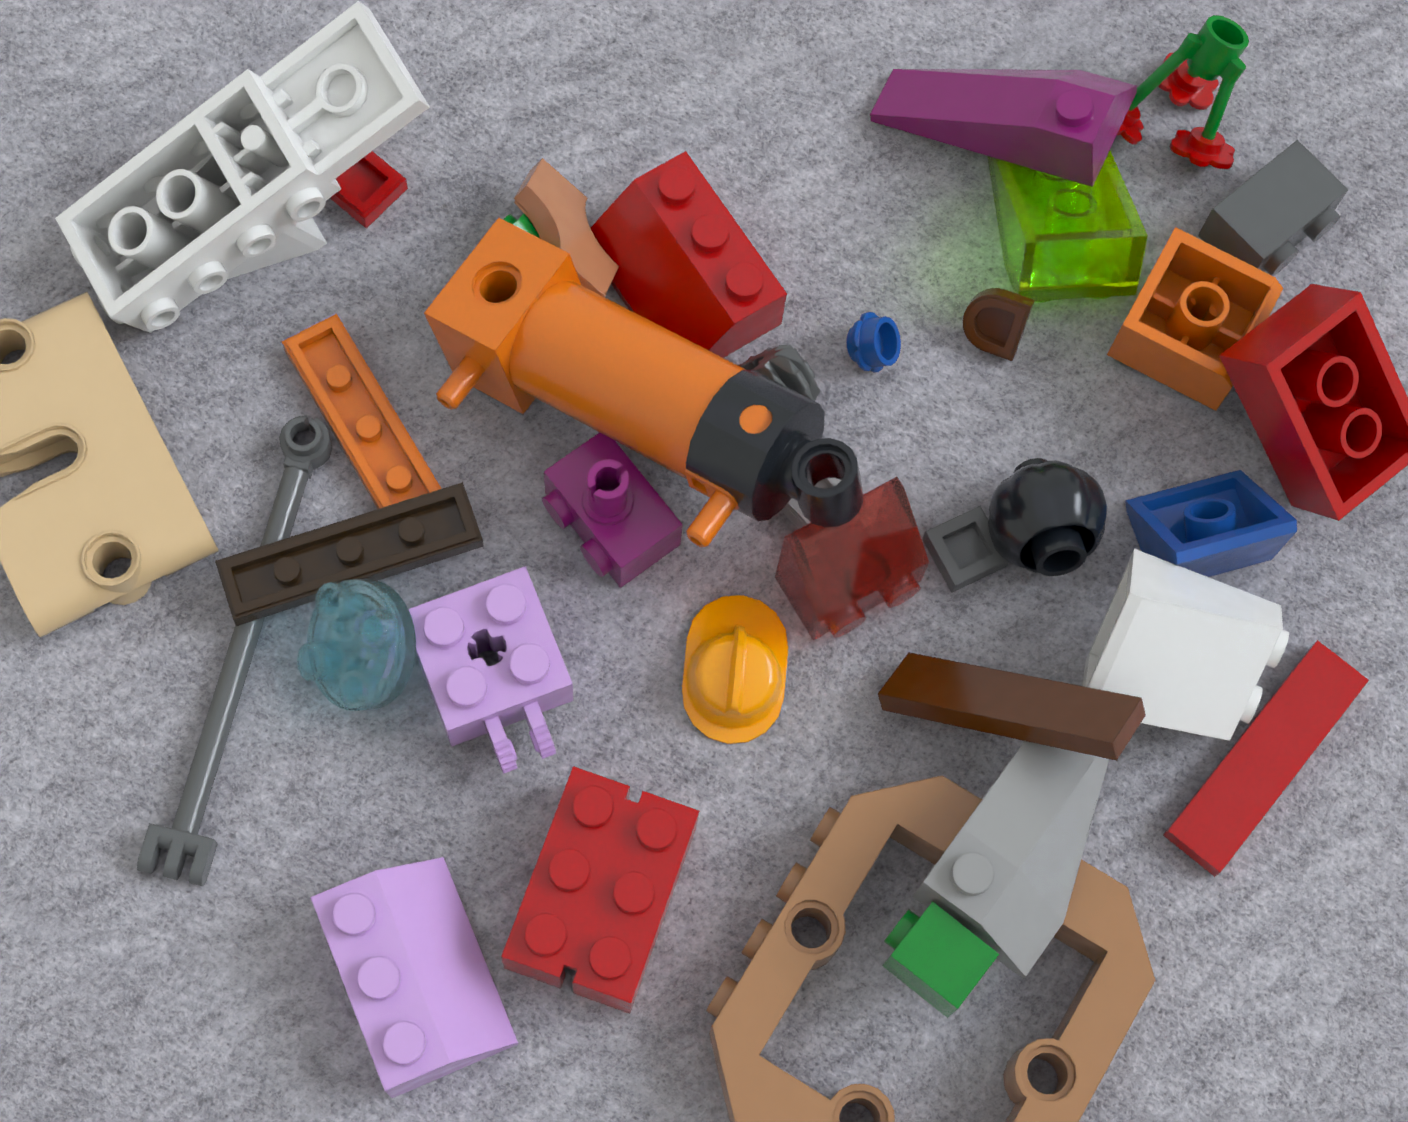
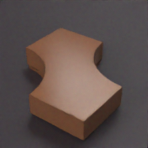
(561, 219)

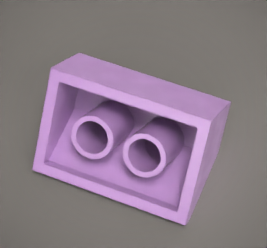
(413, 973)

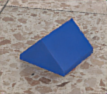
(1211, 524)

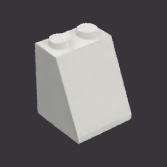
(1185, 647)

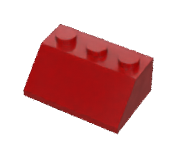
(688, 260)

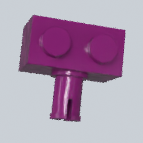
(610, 509)

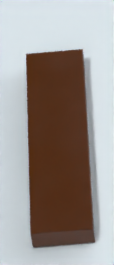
(1013, 705)

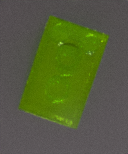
(1066, 235)

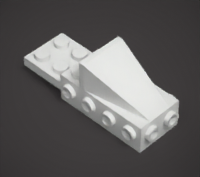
(241, 174)

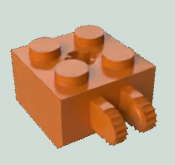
(1190, 314)

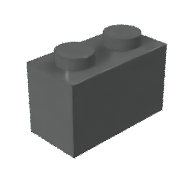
(1276, 210)

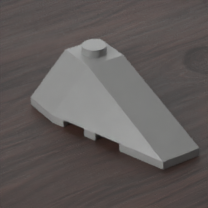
(1020, 853)

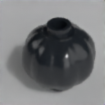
(1047, 517)

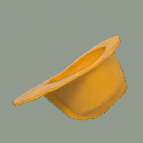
(735, 669)

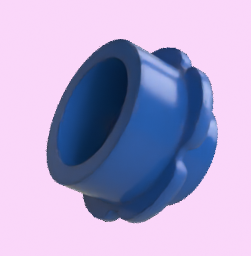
(873, 342)

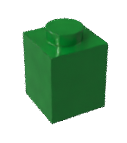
(937, 957)

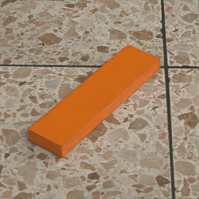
(359, 413)

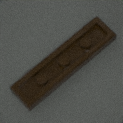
(356, 548)

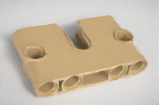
(116, 495)

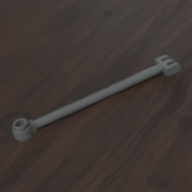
(183, 836)

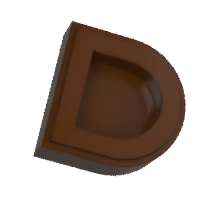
(997, 321)

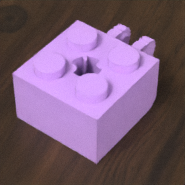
(481, 698)

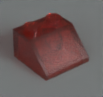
(851, 568)

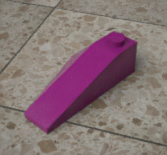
(1025, 117)

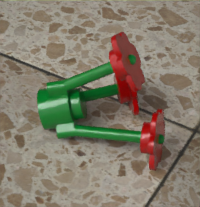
(1191, 78)

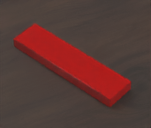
(1265, 758)

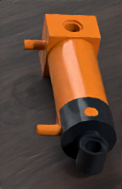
(529, 331)

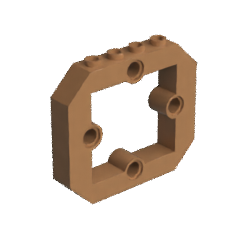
(925, 820)

